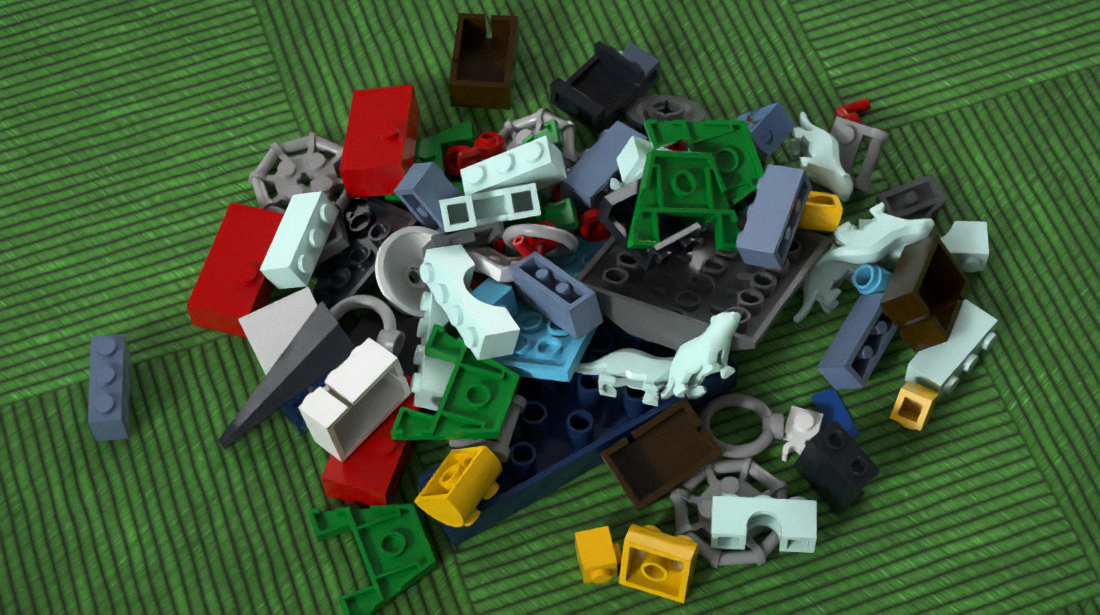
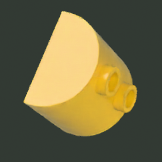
(460, 486)
(658, 562)

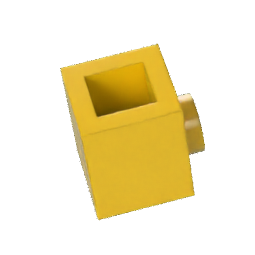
(914, 406)
(597, 555)

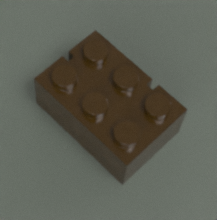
(484, 66)
(925, 293)
(662, 455)

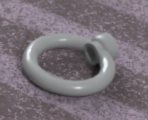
(569, 242)
(389, 337)
(771, 424)

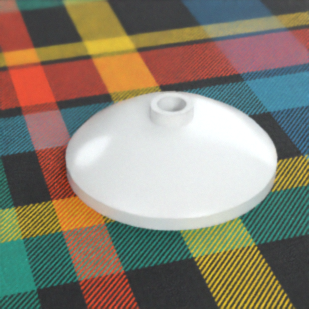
(395, 261)

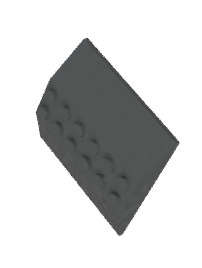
(680, 298)

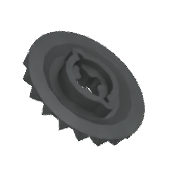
(657, 105)

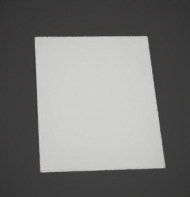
(276, 325)

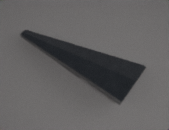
(310, 355)

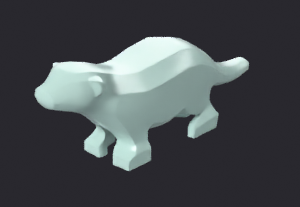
(820, 158)
(876, 238)
(823, 285)
(701, 358)
(631, 369)

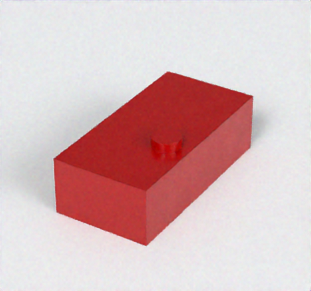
(379, 140)
(231, 275)
(375, 467)

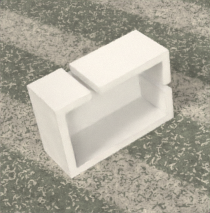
(355, 399)

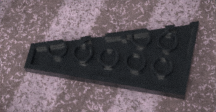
(354, 268)

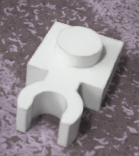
(799, 429)

